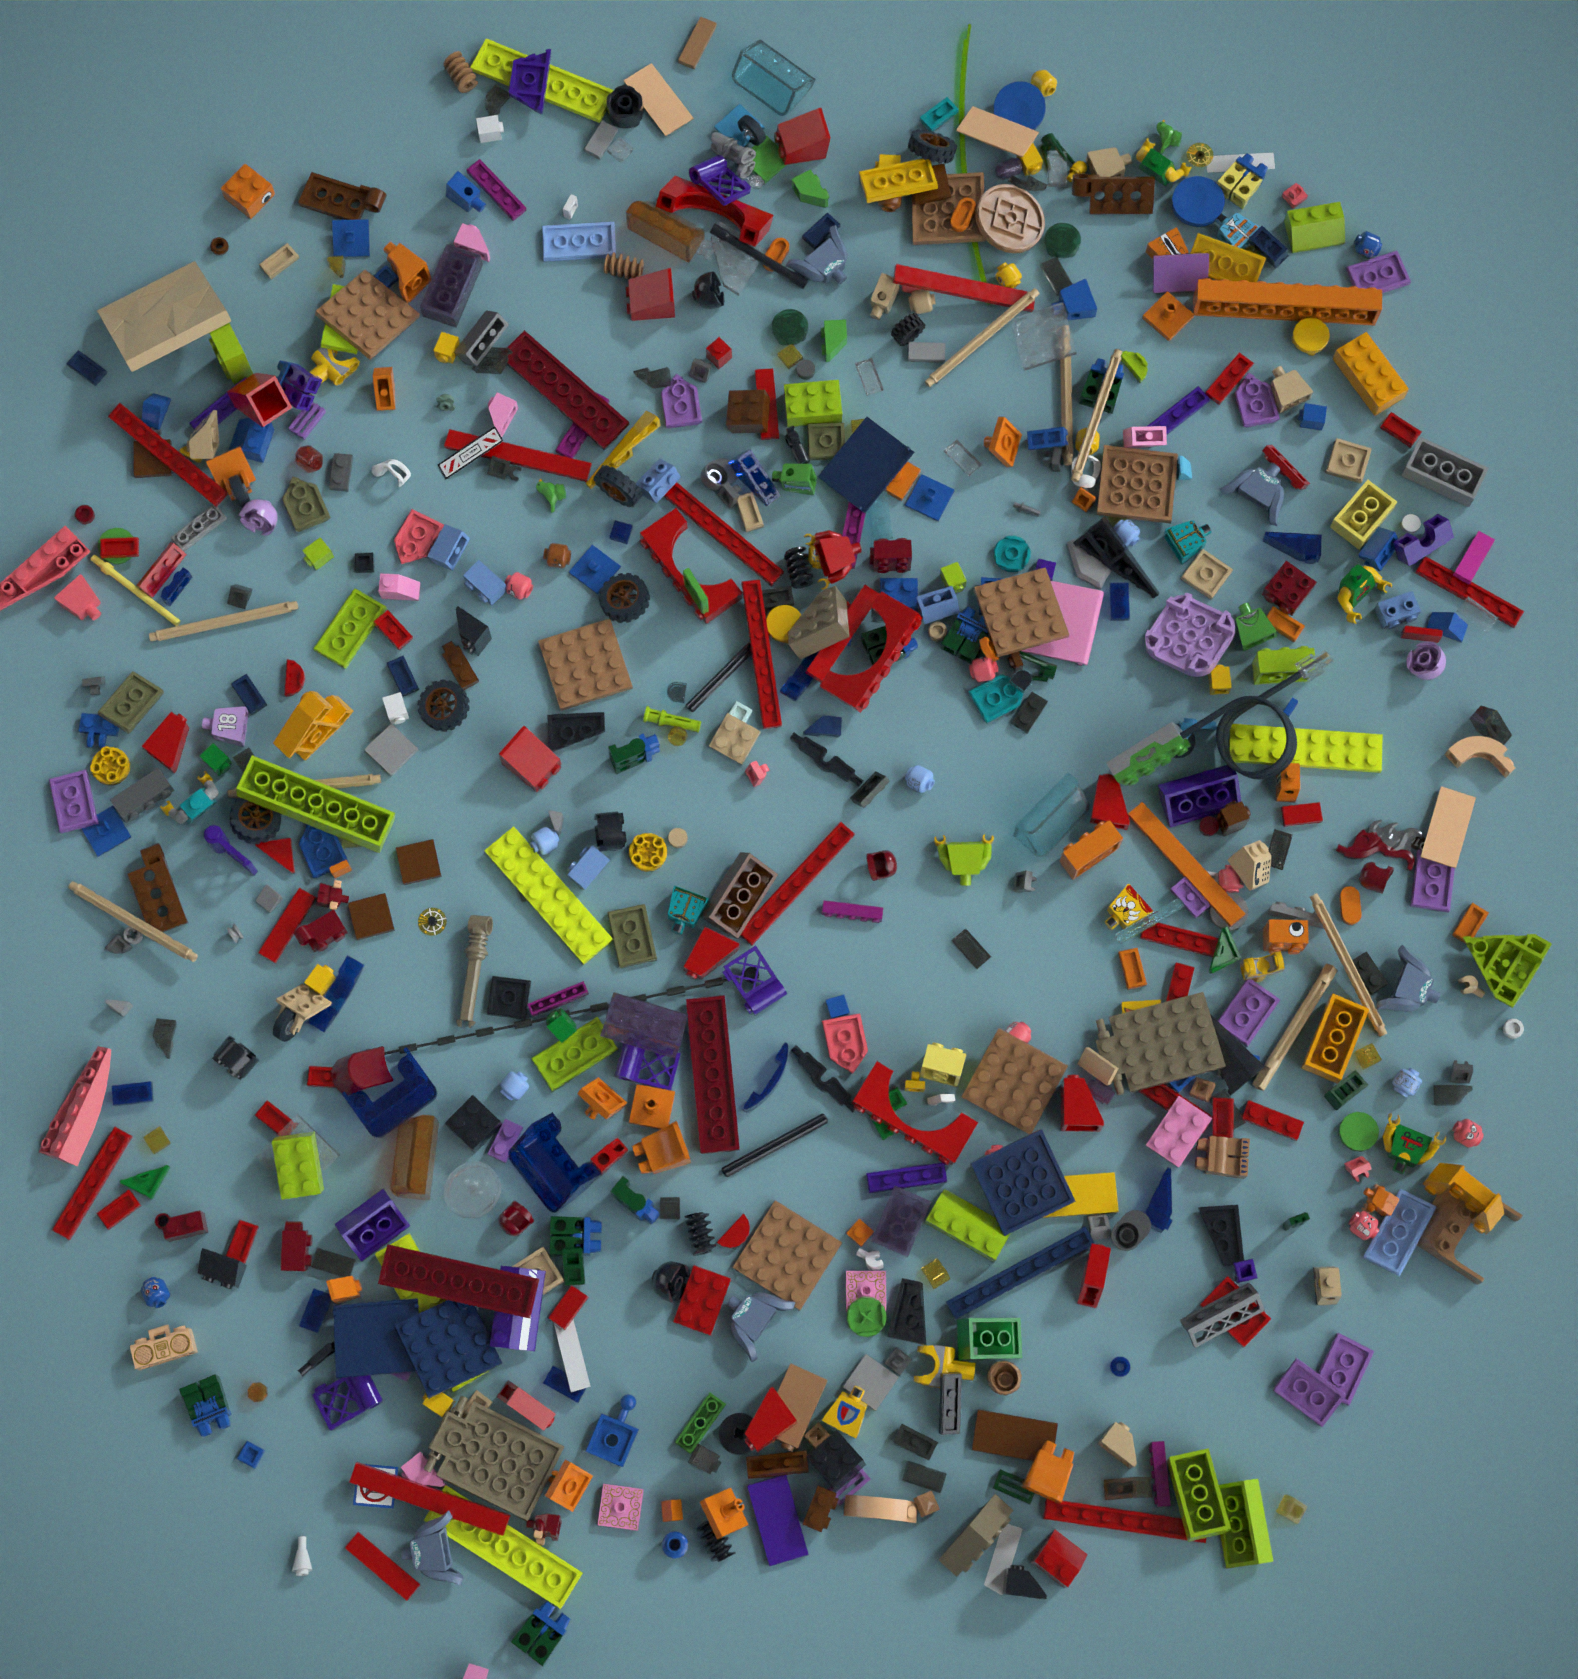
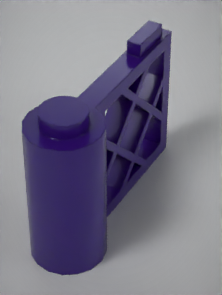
(712, 171)
(220, 844)
(761, 995)
(630, 1065)
(363, 1391)

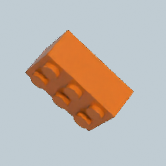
(1090, 849)

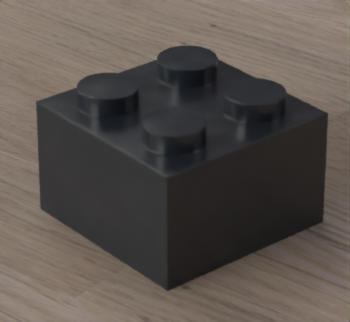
(473, 1123)
(836, 1460)

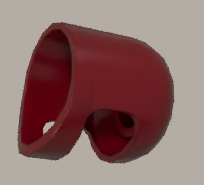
(881, 864)
(1374, 877)
(515, 1219)

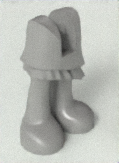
(731, 150)

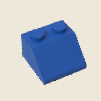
(252, 439)

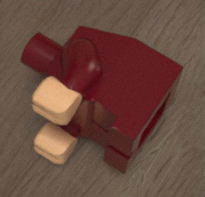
(331, 896)
(545, 1526)

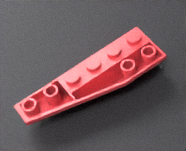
(43, 567)
(78, 1114)

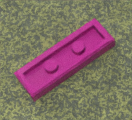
(1474, 557)

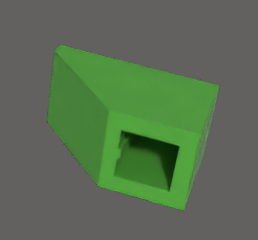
(809, 190)
(835, 337)

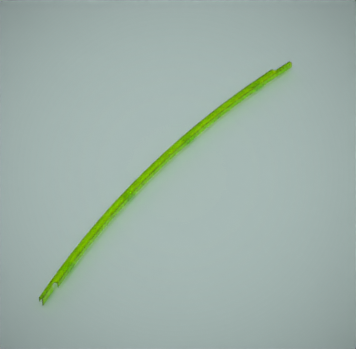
(964, 60)

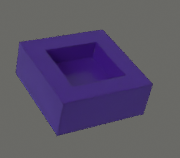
(1050, 567)

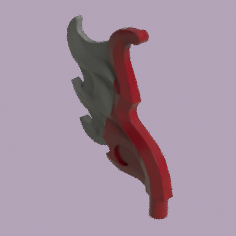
(1384, 840)

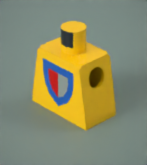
(847, 1412)

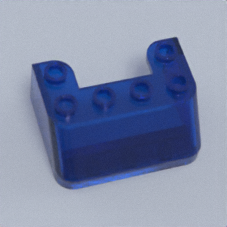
(398, 1103)
(548, 1165)

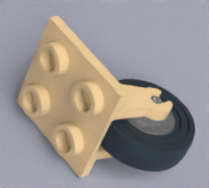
(297, 1007)

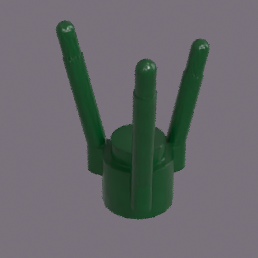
(1050, 143)
(1046, 669)

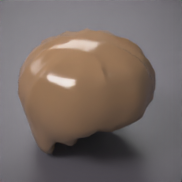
(1004, 1378)

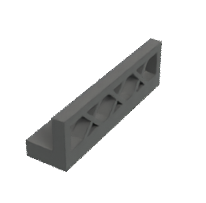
(1221, 1311)

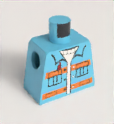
(1235, 230)

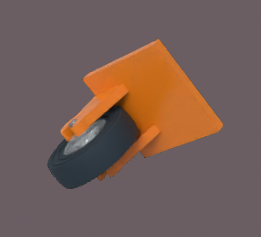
(233, 474)

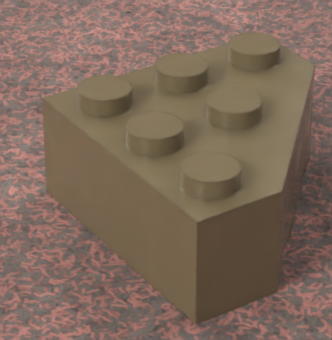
(821, 624)
(977, 1536)

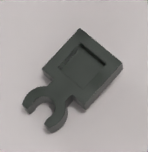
(500, 468)

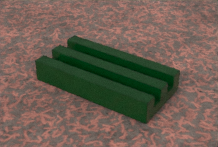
(1295, 1221)
(998, 1480)

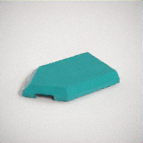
(996, 697)

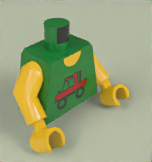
(1158, 165)
(1356, 587)
(1407, 1145)

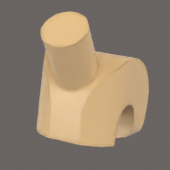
(1471, 986)

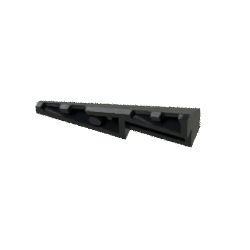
(1106, 546)
(1239, 1062)

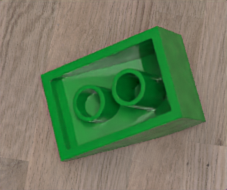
(989, 1338)

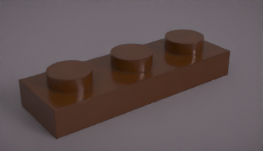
(777, 1464)

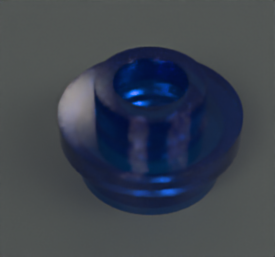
(1115, 1371)

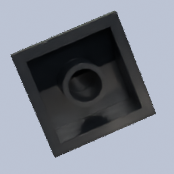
(473, 632)
(221, 1268)
(1021, 1583)

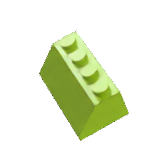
(967, 1225)
(1248, 1538)

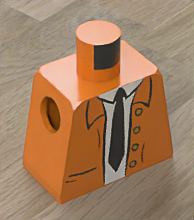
(1167, 244)
(1288, 781)

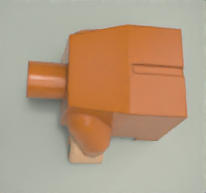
(1380, 1201)

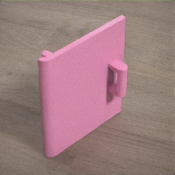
(1081, 613)

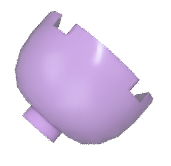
(259, 515)
(1426, 661)

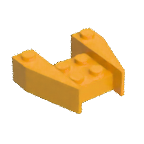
(312, 724)
(1470, 1190)

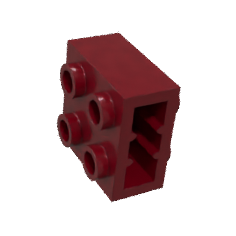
(891, 555)
(1288, 588)

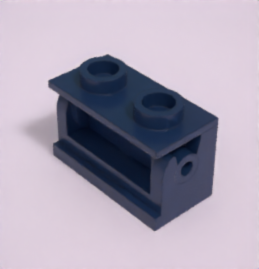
(1269, 246)

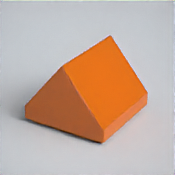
(1084, 499)
(672, 1510)

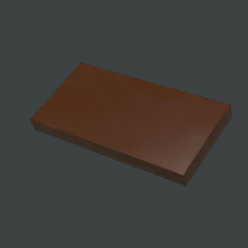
(1011, 1435)

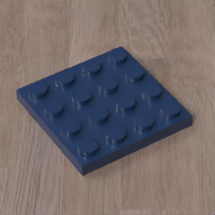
(1022, 1182)
(447, 1346)

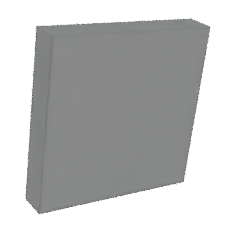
(391, 749)
(872, 1378)

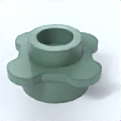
(445, 402)

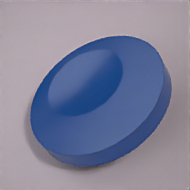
(1021, 104)
(1198, 201)

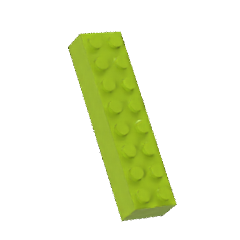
(315, 804)

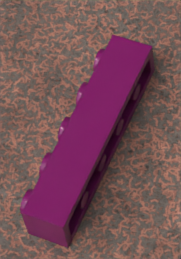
(852, 911)
(558, 999)
(1159, 1474)

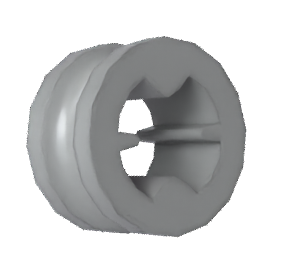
(235, 933)
(132, 941)

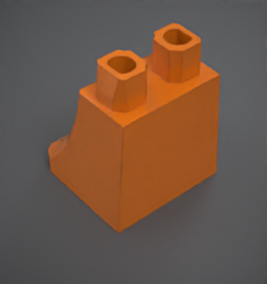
(410, 269)
(663, 1149)
(1049, 1473)

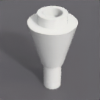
(302, 1562)

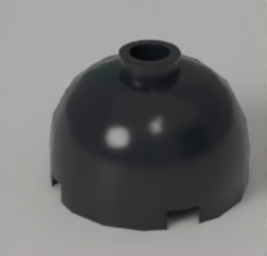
(707, 291)
(669, 1280)

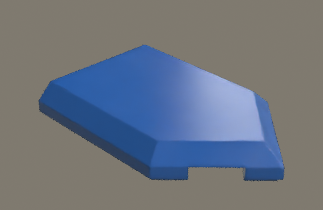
(321, 850)

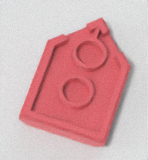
(416, 536)
(846, 1041)

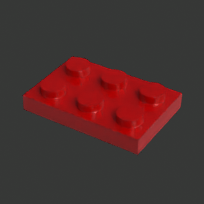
(702, 1300)
(1246, 1330)

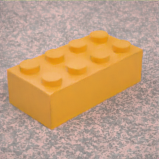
(1370, 373)
(1335, 1038)

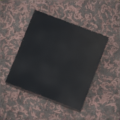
(509, 997)

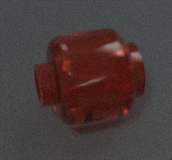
(309, 458)

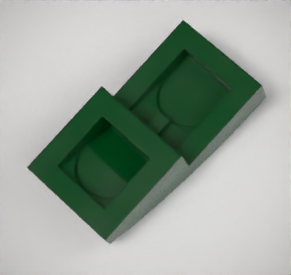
(573, 1266)

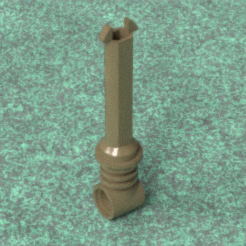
(480, 928)

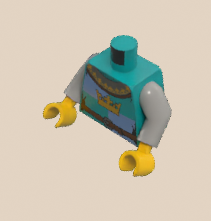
(194, 805)

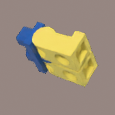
(1242, 180)

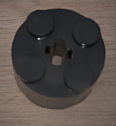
(625, 107)
(609, 831)
(235, 1057)
(728, 1430)

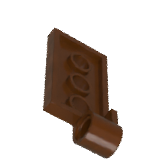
(1089, 184)
(369, 198)
(155, 861)

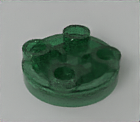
(1062, 240)
(790, 327)

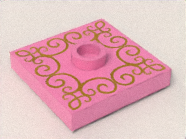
(865, 1284)
(620, 1507)

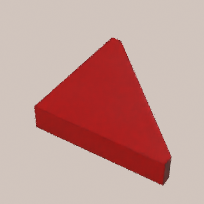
(279, 851)

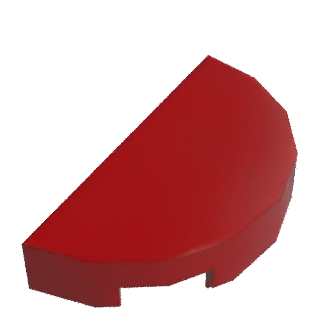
(294, 678)
(736, 1234)

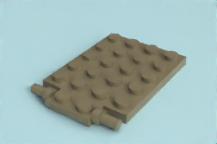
(1161, 1043)
(493, 1457)

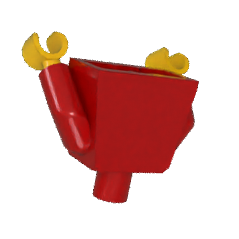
(834, 554)

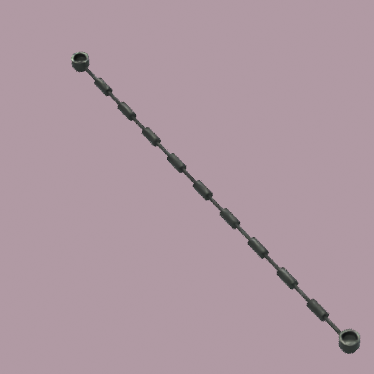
(749, 973)

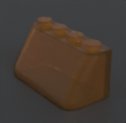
(664, 229)
(415, 1157)

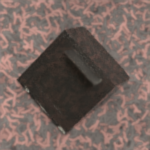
(239, 596)
(669, 1207)

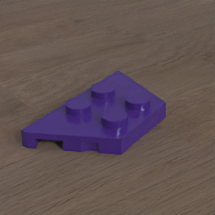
(530, 80)

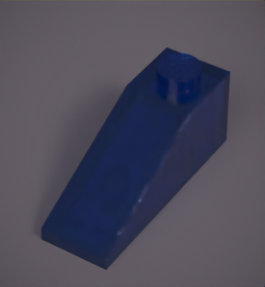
(754, 476)
(1297, 545)
(1160, 1206)

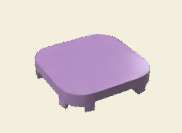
(1190, 636)

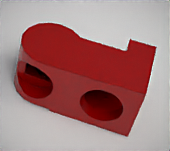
(609, 1155)

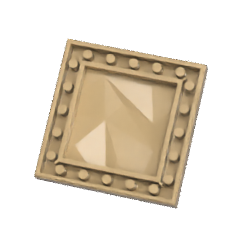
(164, 316)

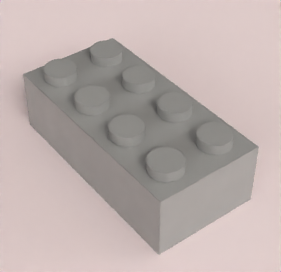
(1445, 472)

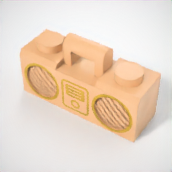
(155, 1352)

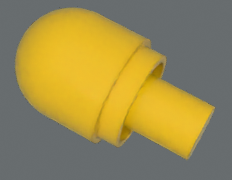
(1077, 167)

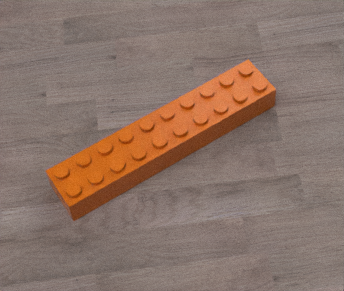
(1287, 301)

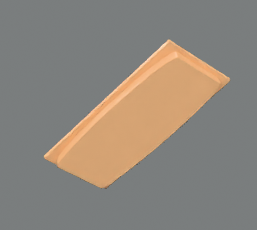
(659, 99)
(997, 131)
(1448, 827)

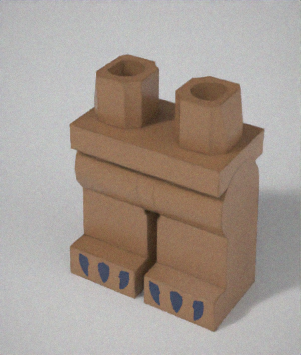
(1224, 1156)

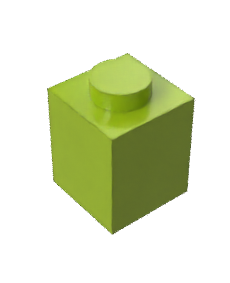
(317, 554)
(953, 576)

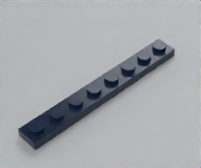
(1020, 1273)

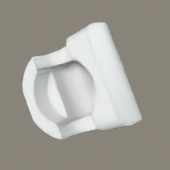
(870, 1257)

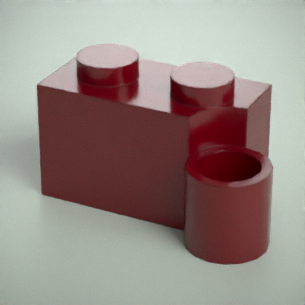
(321, 932)
(183, 1225)
(295, 1247)

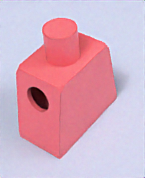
(79, 599)

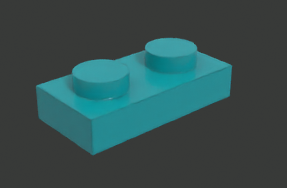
(939, 114)

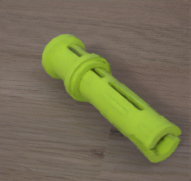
(662, 717)

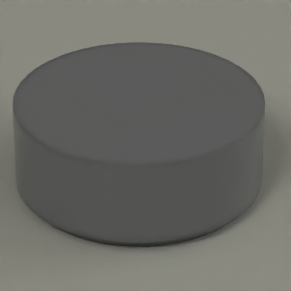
(805, 369)

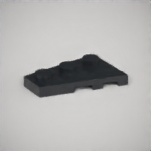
(573, 728)
(1225, 1231)
(909, 1314)

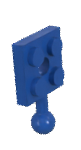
(610, 1426)

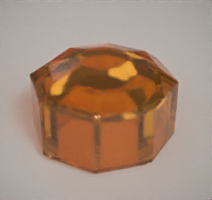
(257, 1392)

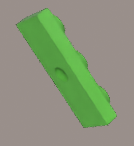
(708, 1413)

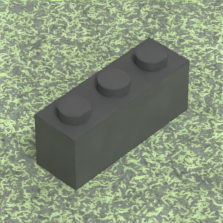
(481, 338)
(142, 795)

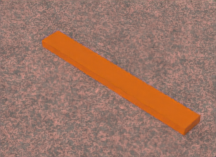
(1186, 864)

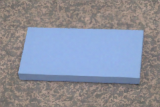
(578, 241)
(1400, 1233)

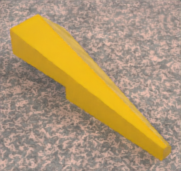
(623, 451)

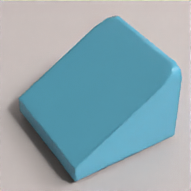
(1183, 469)

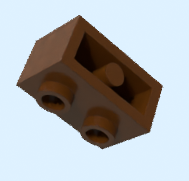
(1233, 817)
(819, 1509)

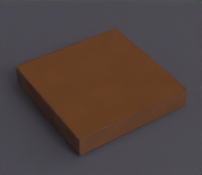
(943, 191)
(147, 464)
(418, 862)
(371, 916)

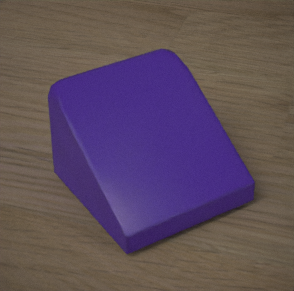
(1245, 1270)

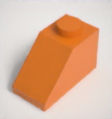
(384, 388)
(344, 1289)

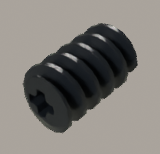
(797, 569)
(700, 1233)
(718, 1546)

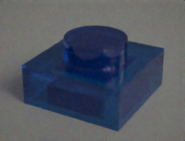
(621, 532)

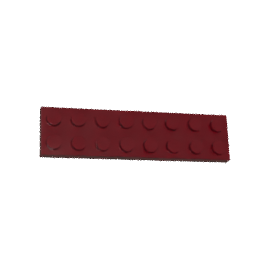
(565, 390)
(712, 1075)
(458, 1281)

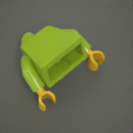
(965, 857)

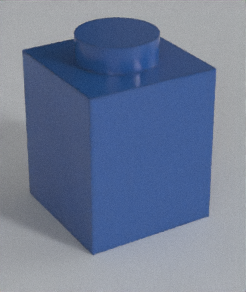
(1312, 416)

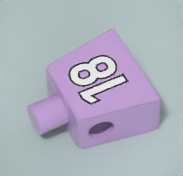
(228, 725)

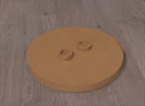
(1010, 218)

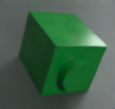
(216, 759)
(561, 1024)

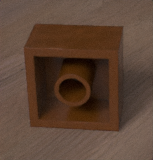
(748, 411)

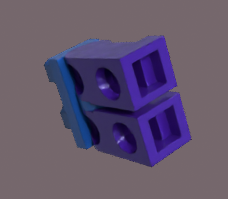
(298, 384)

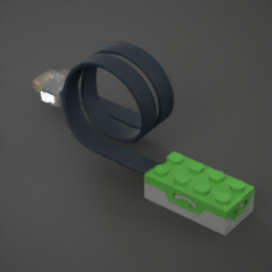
(1172, 741)

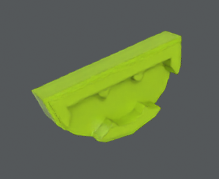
(1136, 364)

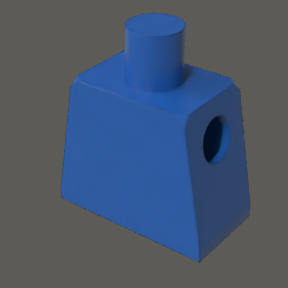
(464, 193)
(1078, 301)

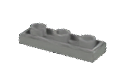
(206, 520)
(1297, 913)

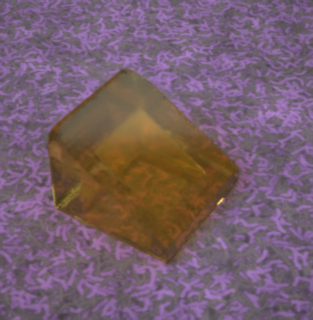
(935, 1273)
(1291, 1509)

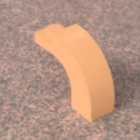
(1483, 748)
(880, 1508)

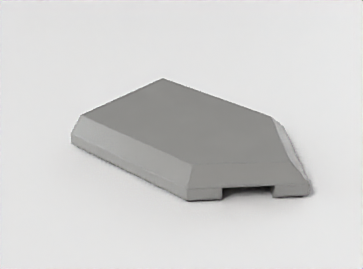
(1087, 566)

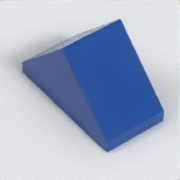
(155, 410)
(1450, 623)

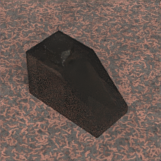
(1490, 724)
(705, 1460)
(1127, 1488)

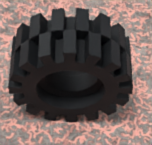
(908, 329)

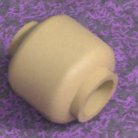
(921, 301)

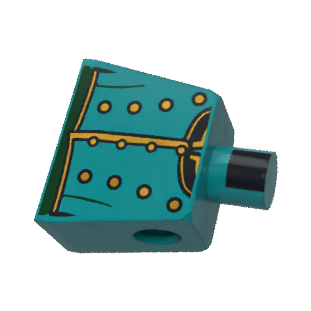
(1186, 539)
(685, 909)

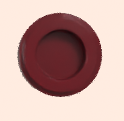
(84, 514)
(1209, 826)

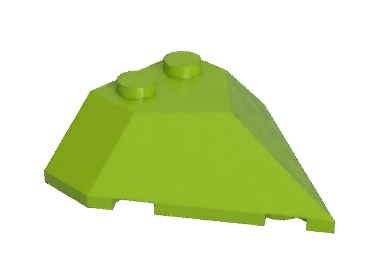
(1508, 962)

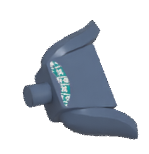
(825, 261)
(1261, 488)
(1412, 985)
(753, 1317)
(431, 1551)

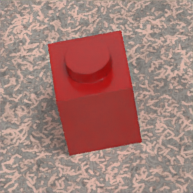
(718, 353)

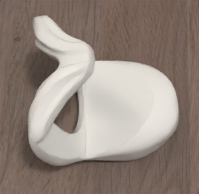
(381, 468)
(1085, 480)

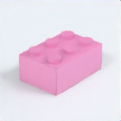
(1178, 1131)

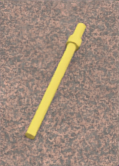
(108, 569)

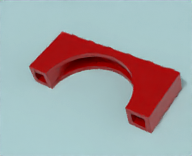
(685, 194)
(660, 541)
(858, 688)
(874, 1100)

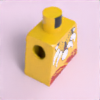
(1127, 909)

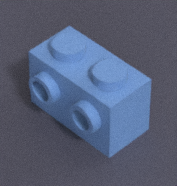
(658, 480)
(448, 547)
(484, 582)
(938, 604)
(1397, 610)
(587, 867)

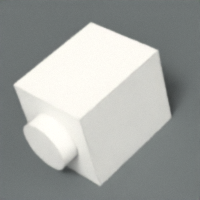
(489, 128)
(396, 708)

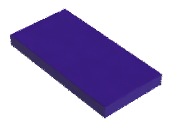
(777, 1520)

